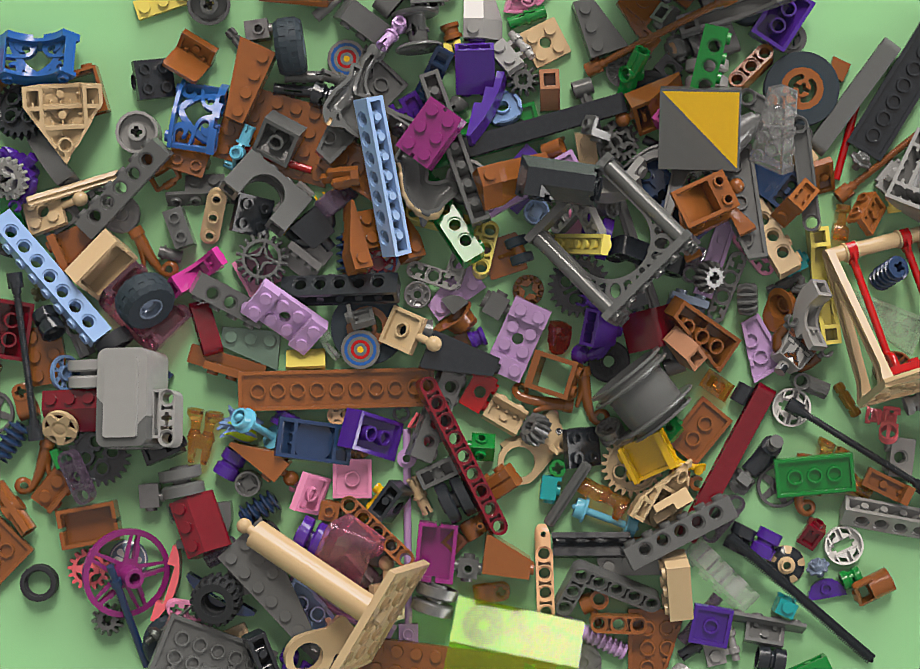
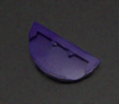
(826, 588)

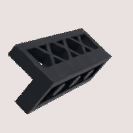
(589, 544)

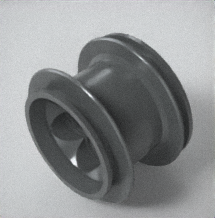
(643, 396)

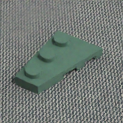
(255, 344)

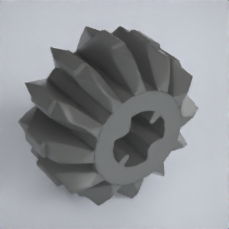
(515, 81)
(708, 276)
(747, 299)
(535, 429)
(109, 627)

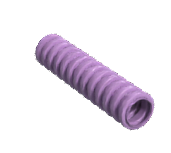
(604, 642)

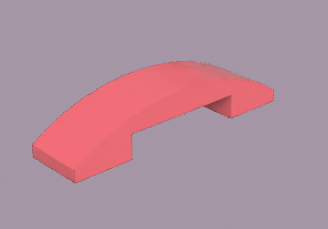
(175, 559)

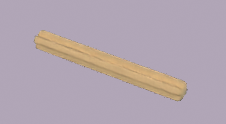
(70, 189)

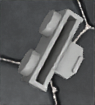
(886, 176)

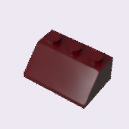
(9, 333)
(77, 402)
(200, 524)

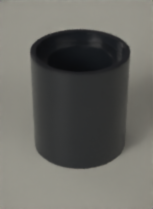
(742, 393)

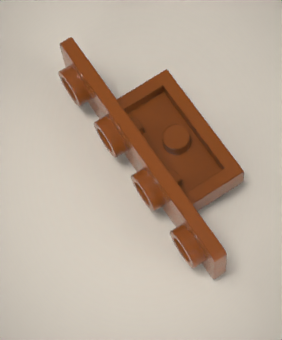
(222, 363)

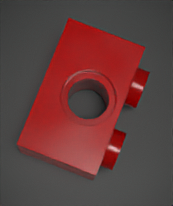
(478, 403)

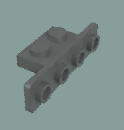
(196, 191)
(766, 630)

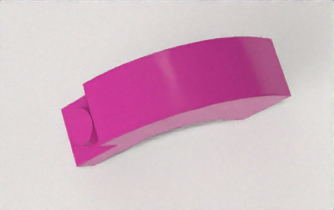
(209, 264)

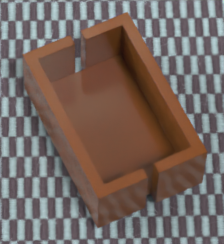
(88, 523)

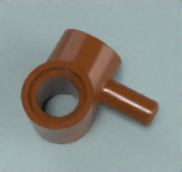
(472, 528)
(589, 606)

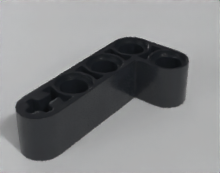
(635, 251)

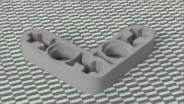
(579, 212)
(450, 273)

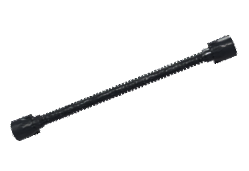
(15, 283)
(798, 409)

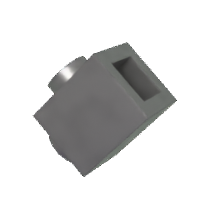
(258, 30)
(150, 496)

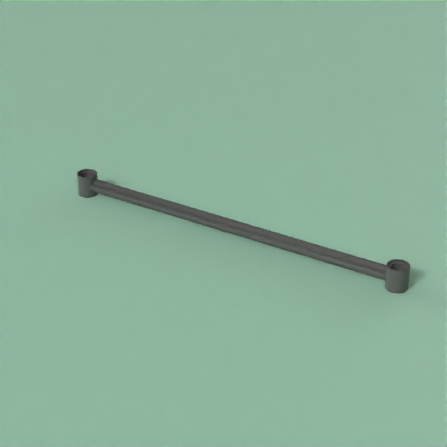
(583, 89)

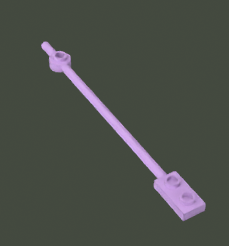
(407, 631)

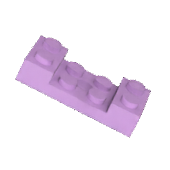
(523, 319)
(300, 329)

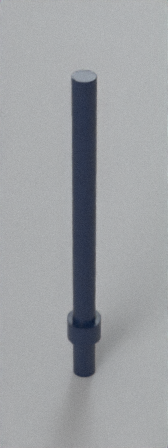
(116, 584)

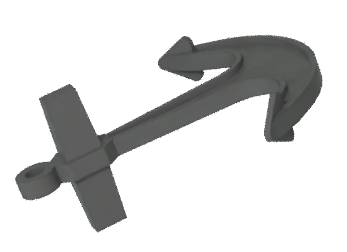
(677, 181)

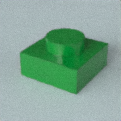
(54, 454)

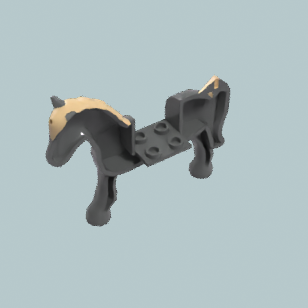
(422, 196)

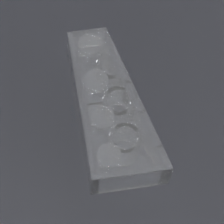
(776, 129)
(898, 325)
(721, 574)

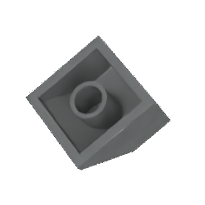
(279, 138)

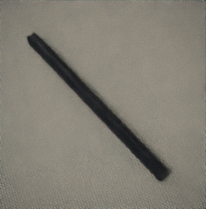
(801, 598)

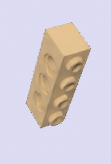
(782, 266)

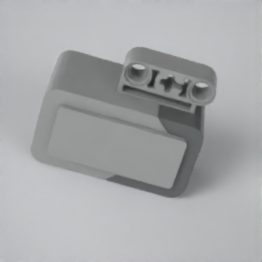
(135, 401)

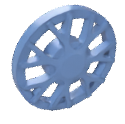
(63, 373)

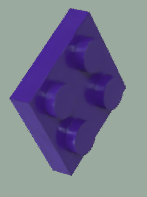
(710, 625)

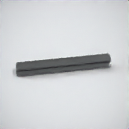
(567, 494)

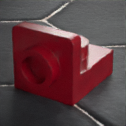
(812, 533)

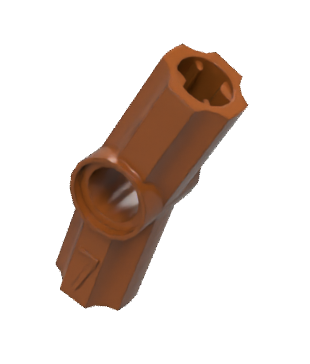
(15, 510)

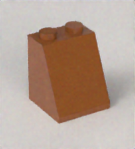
(505, 559)

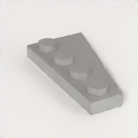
(621, 566)

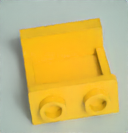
(648, 456)

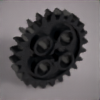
(21, 124)
(558, 289)
(115, 464)

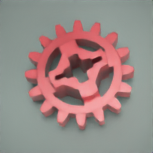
(77, 568)

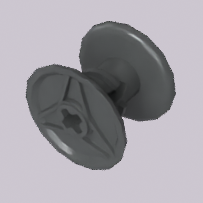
(416, 21)

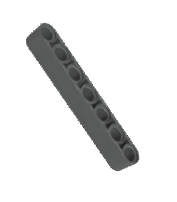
(854, 95)

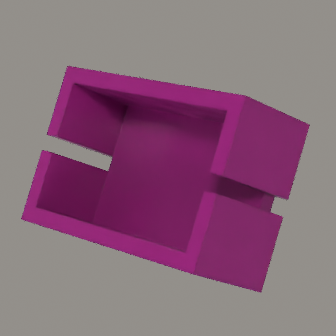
(431, 133)
(433, 551)

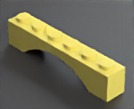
(828, 316)

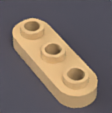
(213, 208)

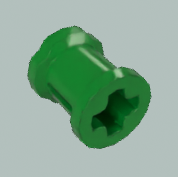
(562, 470)

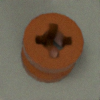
(451, 31)

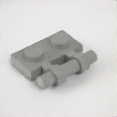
(507, 57)
(717, 656)

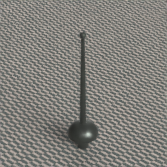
(155, 632)

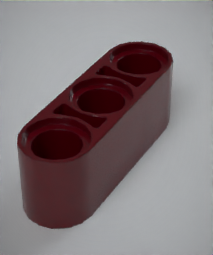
(206, 328)

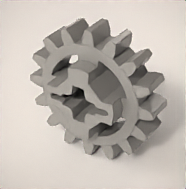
(15, 186)

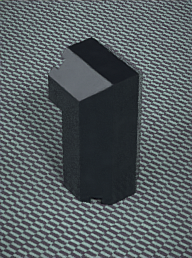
(559, 181)

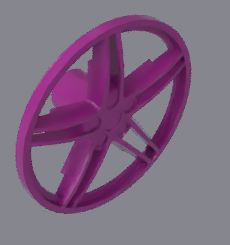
(128, 570)

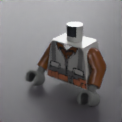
(791, 352)

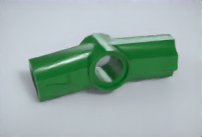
(633, 70)

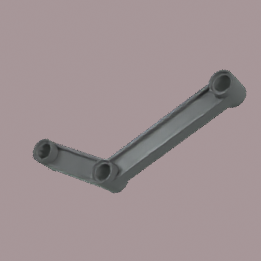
(803, 157)

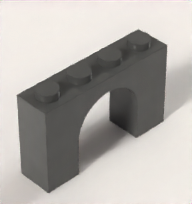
(256, 169)

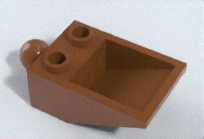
(644, 104)
(707, 198)
(264, 460)

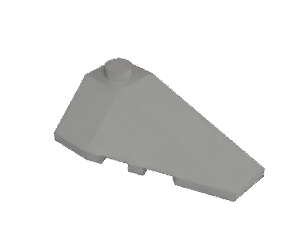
(482, 20)

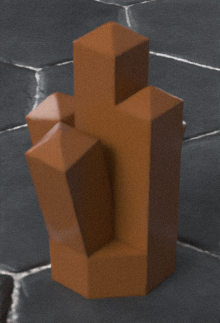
(341, 177)

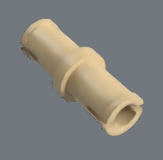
(419, 495)

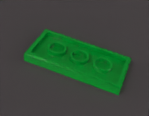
(814, 475)

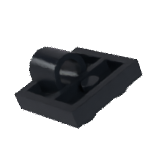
(152, 80)
(251, 214)
(581, 445)

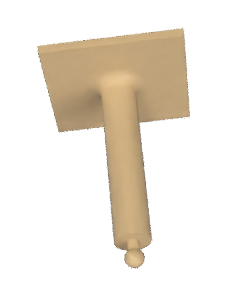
(373, 612)

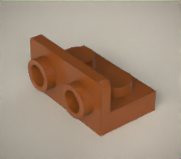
(867, 212)
(51, 491)

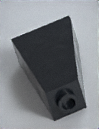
(459, 358)

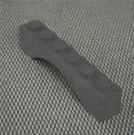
(732, 13)

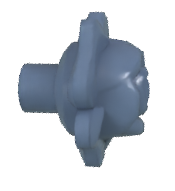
(817, 567)

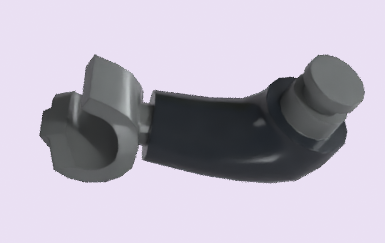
(757, 464)

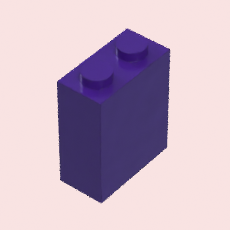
(474, 68)

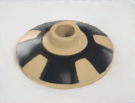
(794, 557)

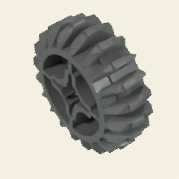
(264, 250)

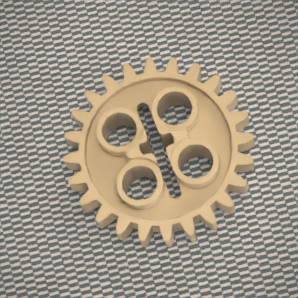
(613, 462)

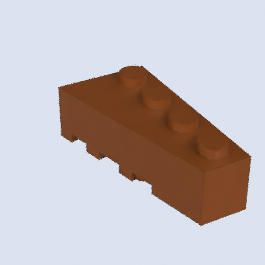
(249, 76)
(712, 338)

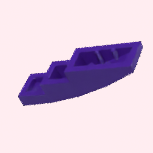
(484, 112)

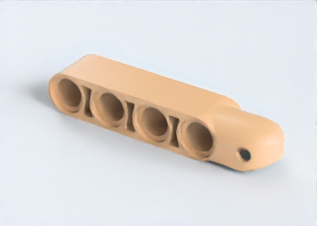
(544, 541)

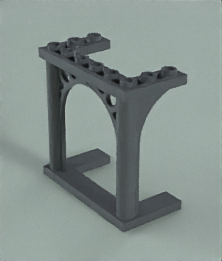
(612, 308)

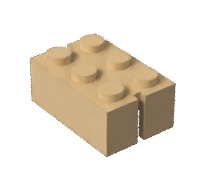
(100, 263)
(676, 586)

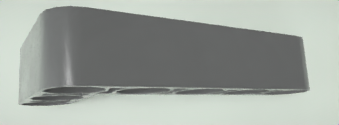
(604, 586)

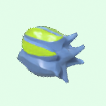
(232, 433)

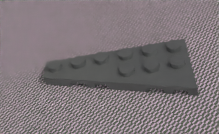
(381, 81)
(753, 243)
(267, 585)
(198, 646)

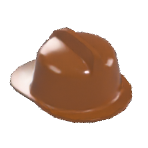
(777, 307)
(459, 322)

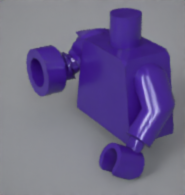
(33, 173)
(595, 334)

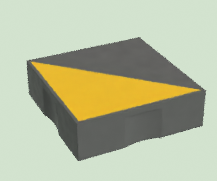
(699, 128)

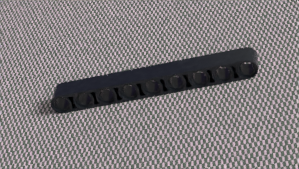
(546, 125)

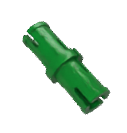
(526, 17)

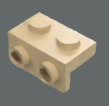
(505, 414)

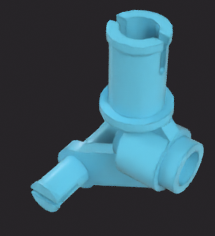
(238, 151)

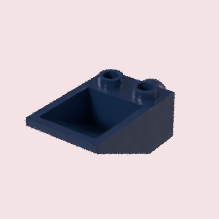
(774, 185)

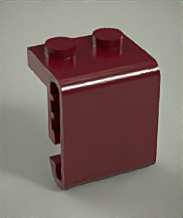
(647, 329)

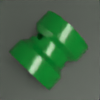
(847, 578)

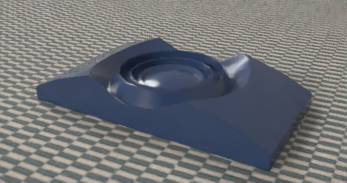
(310, 441)

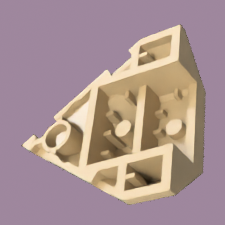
(63, 112)
(672, 483)

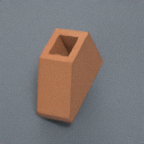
(549, 90)
(684, 349)

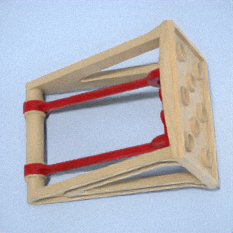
(892, 378)

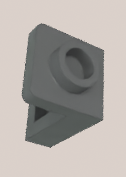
(589, 129)
(360, 318)

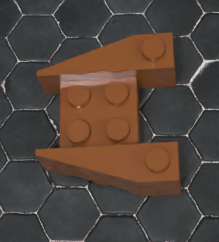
(362, 237)

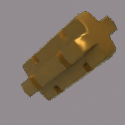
(847, 399)

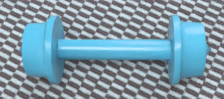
(244, 421)
(581, 509)

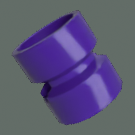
(230, 464)
(766, 542)

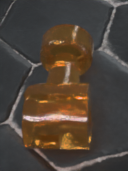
(839, 230)

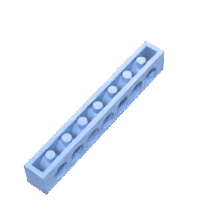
(382, 176)
(61, 282)

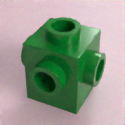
(482, 446)

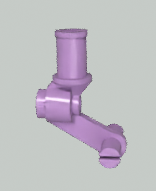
(391, 34)

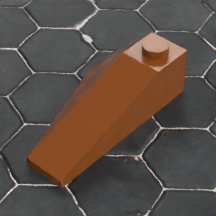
(498, 182)

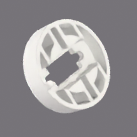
(780, 397)
(857, 545)

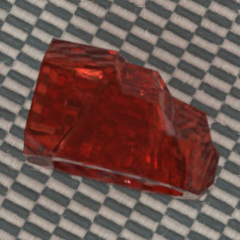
(559, 336)

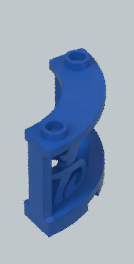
(61, 43)
(193, 94)

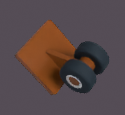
(509, 256)

